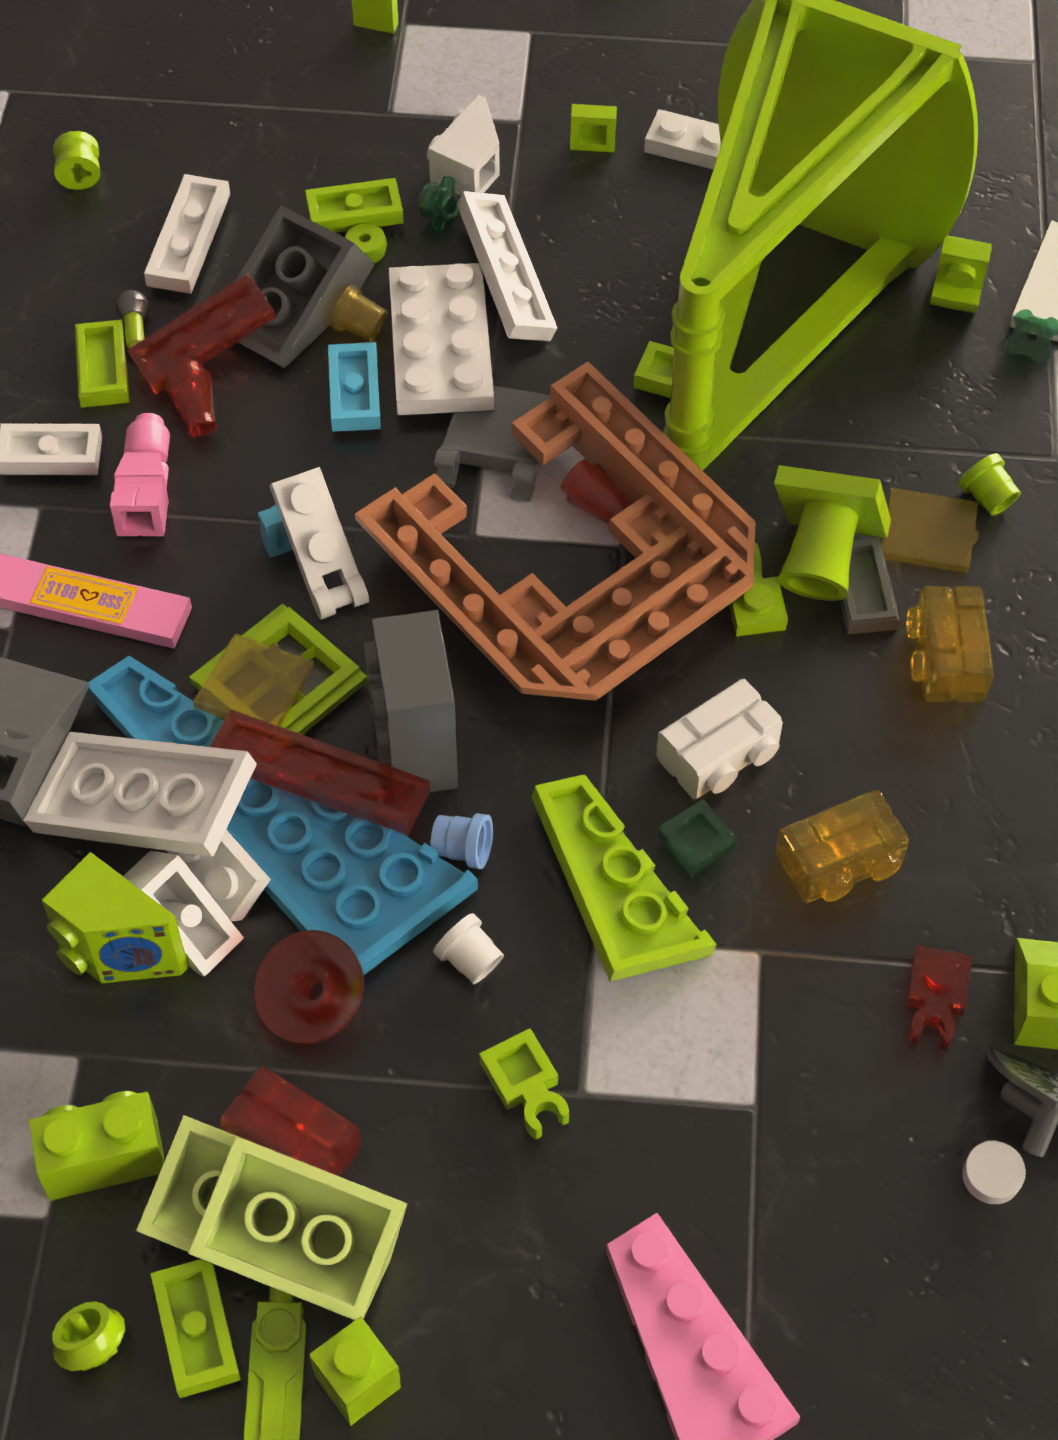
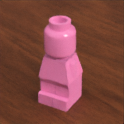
(141, 479)

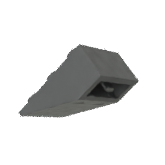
(34, 724)

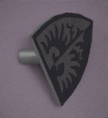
(1031, 1091)

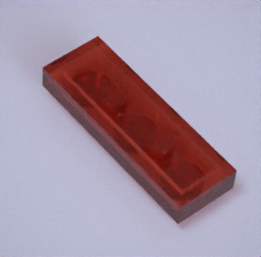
(203, 331)

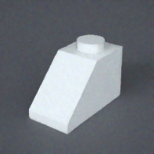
(201, 922)

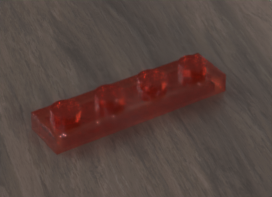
(326, 772)

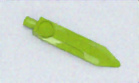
(276, 1370)

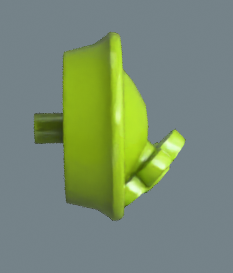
(87, 1336)

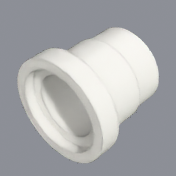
(469, 949)

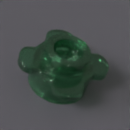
(439, 202)
(1026, 323)

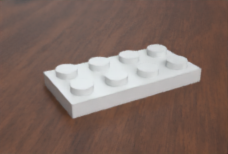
(440, 339)
(141, 793)

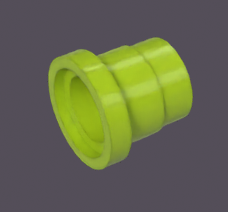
(990, 484)

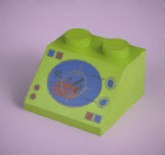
(112, 926)

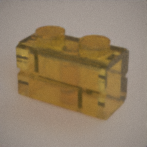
(952, 644)
(842, 847)

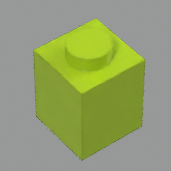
(355, 1370)

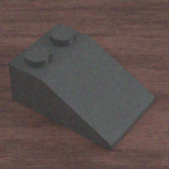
(302, 277)

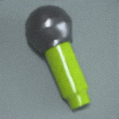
(132, 308)

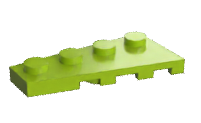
(620, 898)

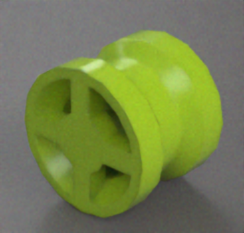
(76, 160)

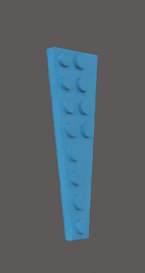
(322, 863)

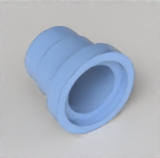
(463, 838)

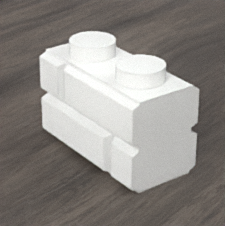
(720, 739)

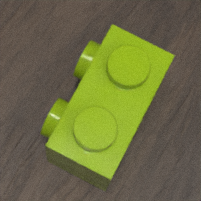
(96, 1144)

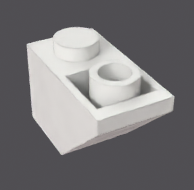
(467, 150)

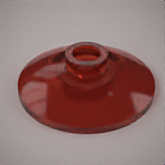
(289, 974)

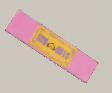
(92, 601)

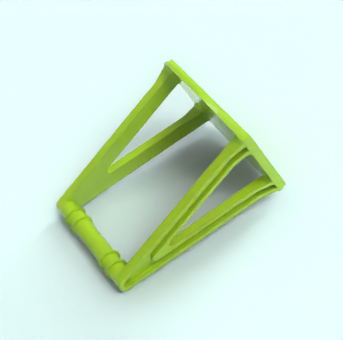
(826, 129)

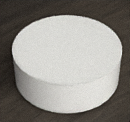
(994, 1172)

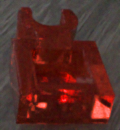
(940, 989)

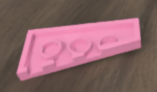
(691, 1344)

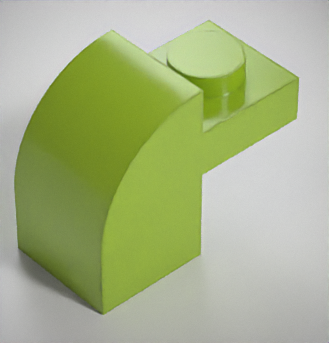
(960, 274)

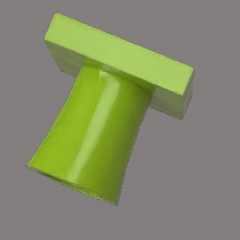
(829, 514)

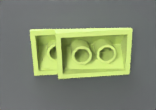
(273, 1218)

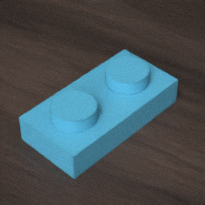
(354, 387)

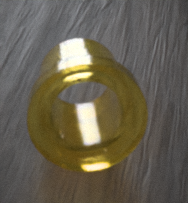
(358, 314)

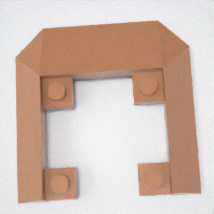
(682, 529)

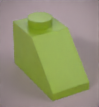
(1036, 993)

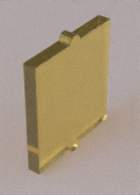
(931, 530)
(254, 681)

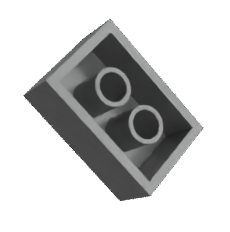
(413, 697)

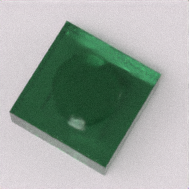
(697, 837)

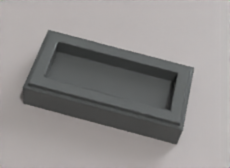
(870, 594)

